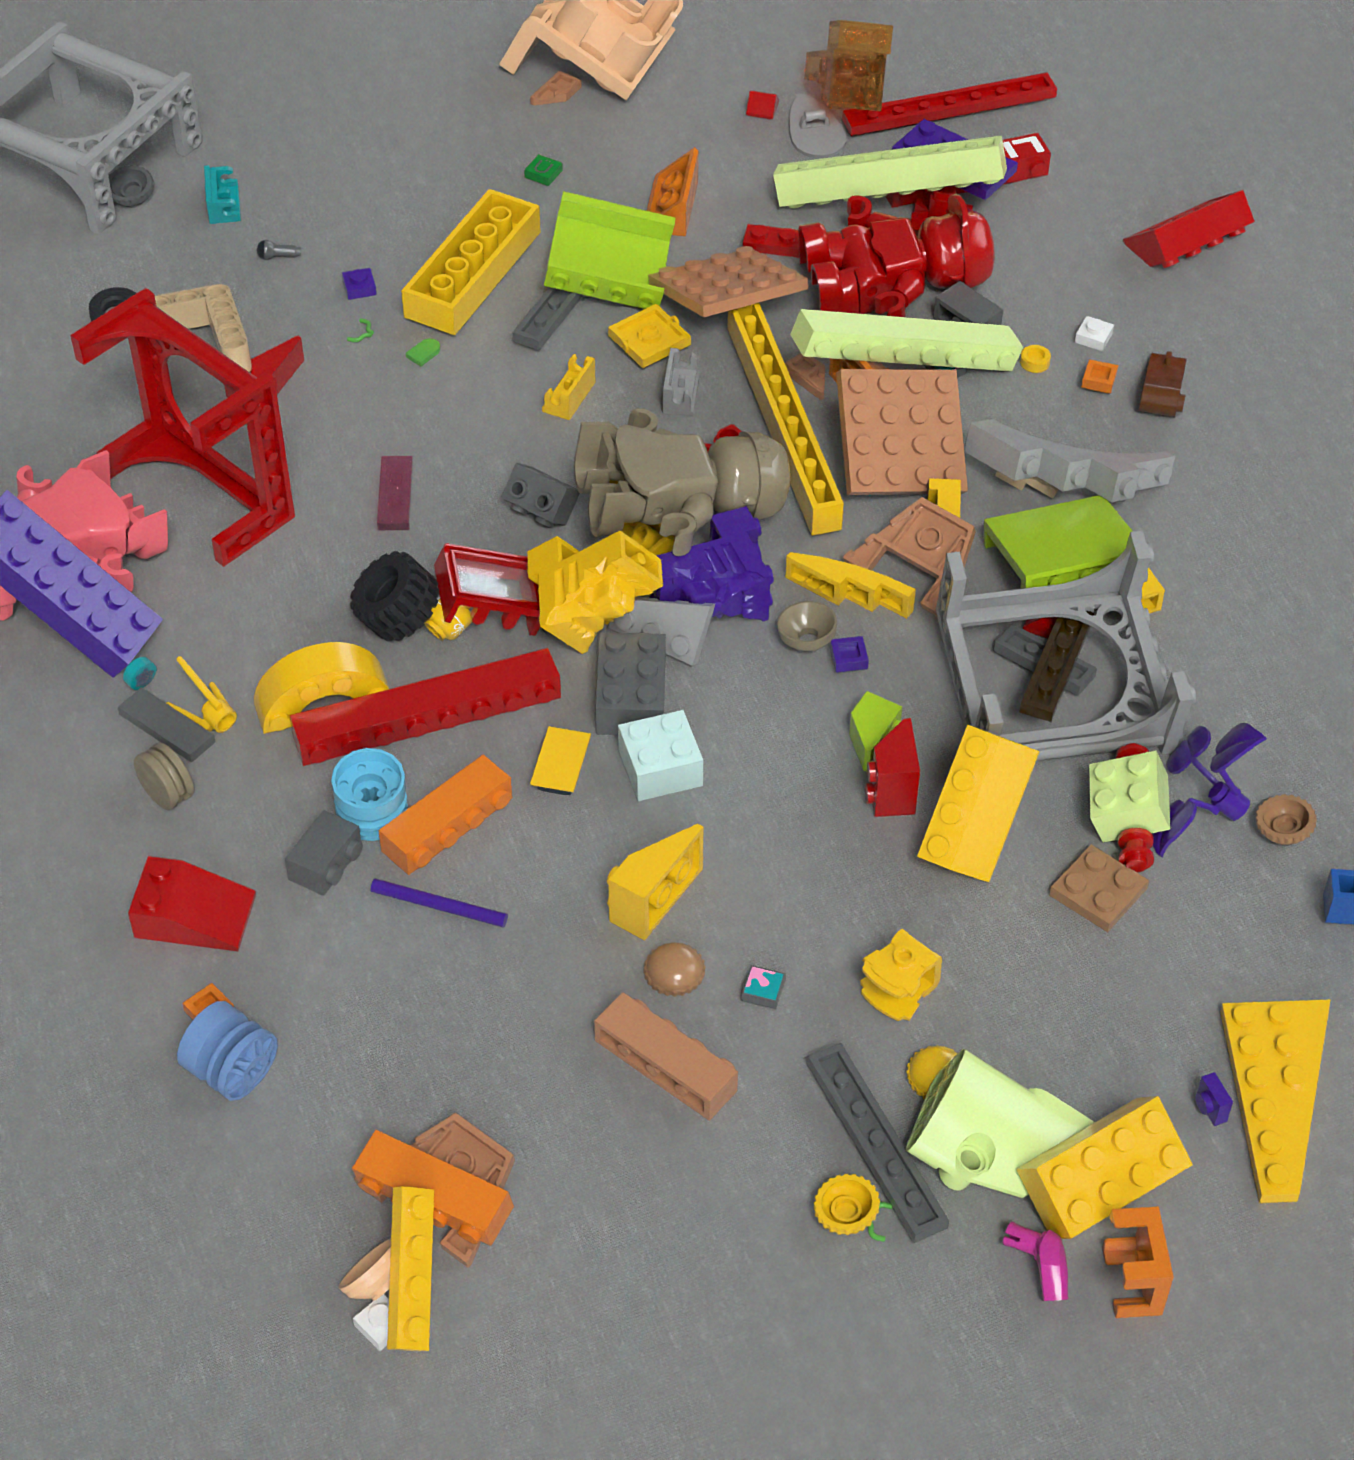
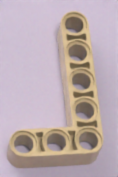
(213, 307)

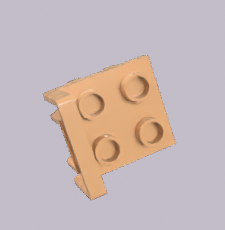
(603, 37)

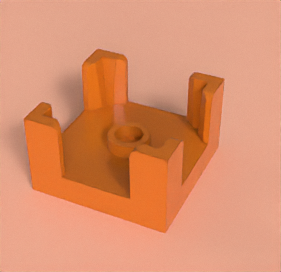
(1143, 1260)

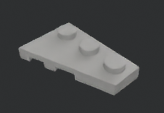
(680, 621)

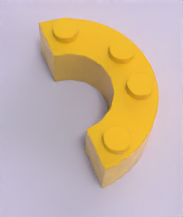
(313, 674)

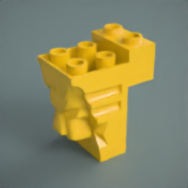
(591, 585)

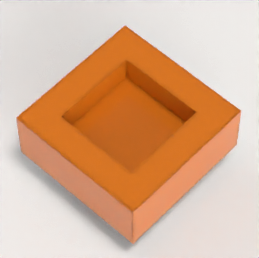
(1099, 376)
(202, 999)

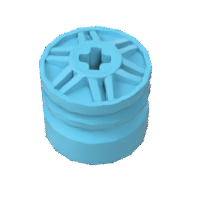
(369, 790)

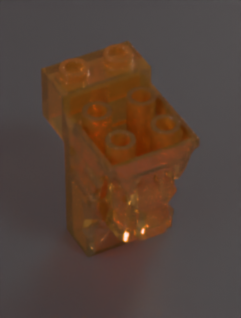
(852, 65)

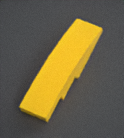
(843, 580)

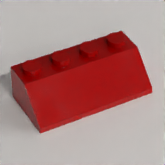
(1191, 230)

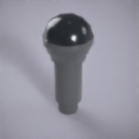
(268, 250)

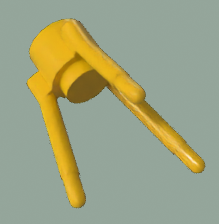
(216, 711)

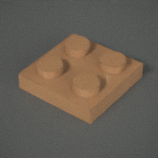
(1099, 888)

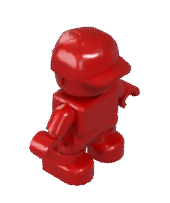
(884, 265)

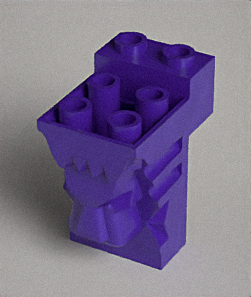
(723, 570)

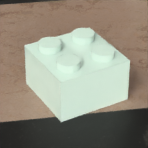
(660, 755)

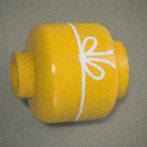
(448, 630)

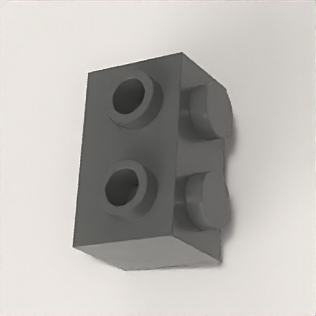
(540, 494)

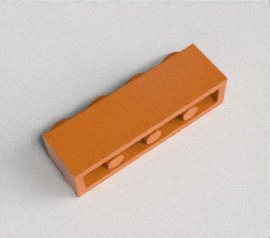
(445, 814)
(459, 1197)

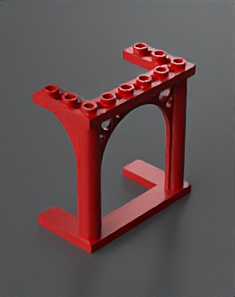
(168, 435)

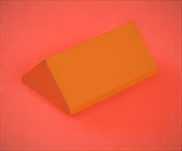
(675, 191)

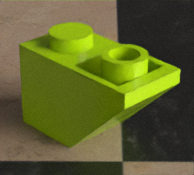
(870, 723)

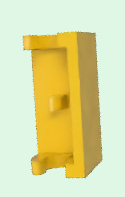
(571, 389)

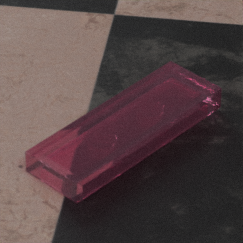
(395, 493)

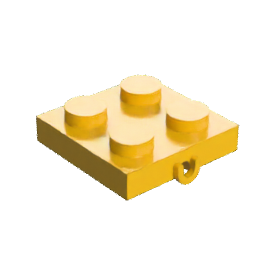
(649, 335)

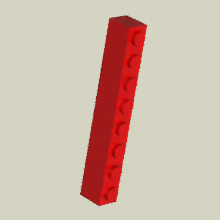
(425, 706)

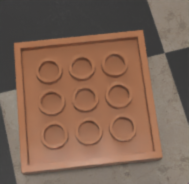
(728, 281)
(900, 430)

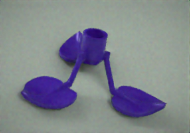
(1223, 796)

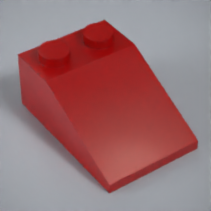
(189, 906)

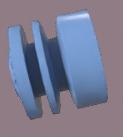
(227, 1050)

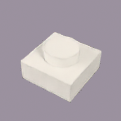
(1094, 333)
(374, 1322)

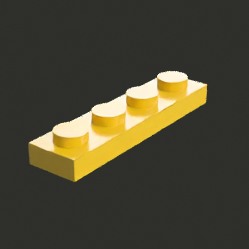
(410, 1269)

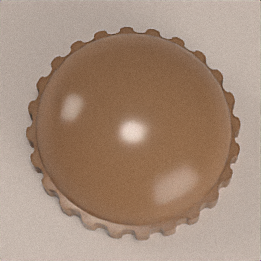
(1286, 819)
(674, 969)

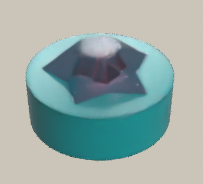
(139, 673)

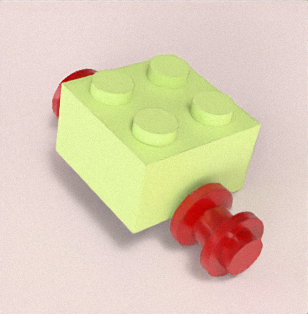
(1130, 802)

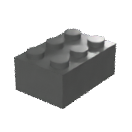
(629, 679)

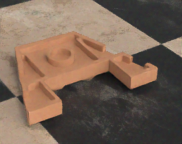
(922, 538)
(469, 1150)

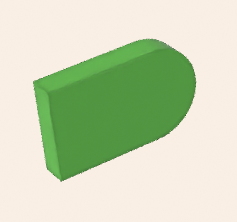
(424, 351)

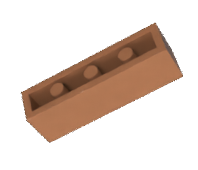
(666, 1055)

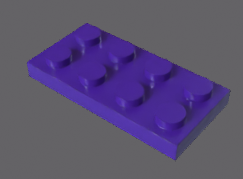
(929, 133)

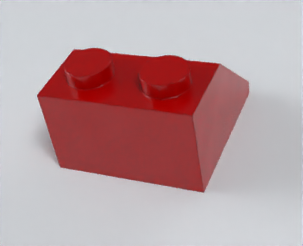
(894, 773)

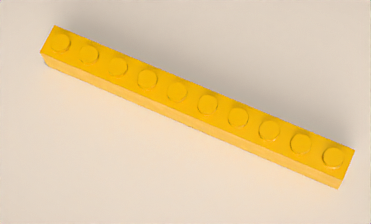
(786, 419)

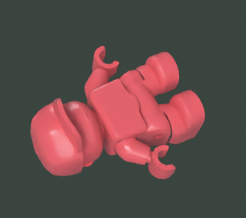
(92, 519)

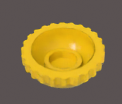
(926, 1066)
(846, 1204)

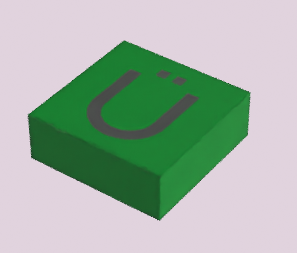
(543, 170)

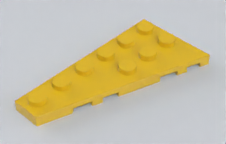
(1276, 1072)

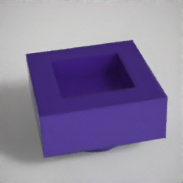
(359, 283)
(849, 654)
(1213, 1099)

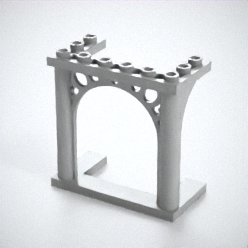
(84, 170)
(1110, 589)

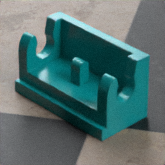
(221, 195)

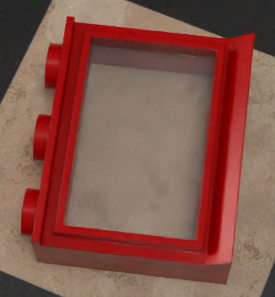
(487, 583)

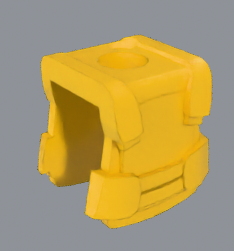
(900, 976)

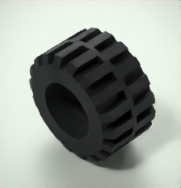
(394, 596)

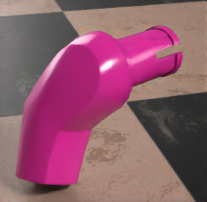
(1050, 1258)

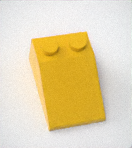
(654, 880)

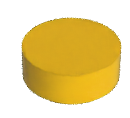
(1035, 358)

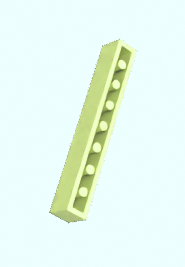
(891, 171)
(905, 340)

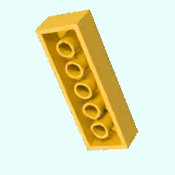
(471, 261)

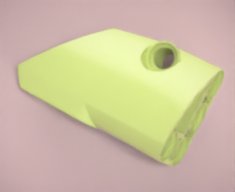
(987, 1126)

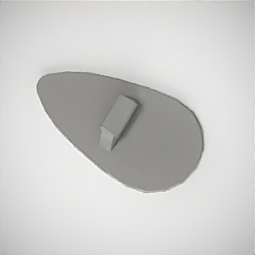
(815, 129)

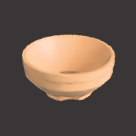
(370, 1275)

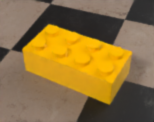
(1104, 1167)

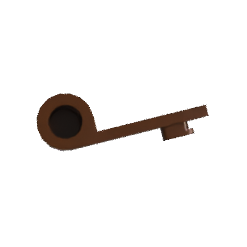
(1163, 385)

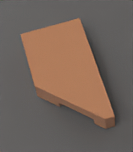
(556, 89)
(808, 373)

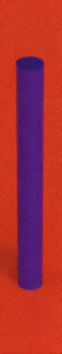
(439, 902)

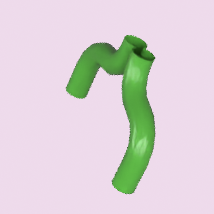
(369, 332)
(871, 1228)

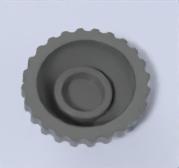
(130, 185)

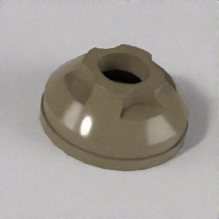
(807, 618)

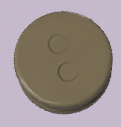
(163, 776)

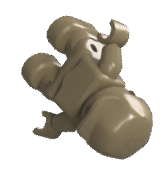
(674, 477)

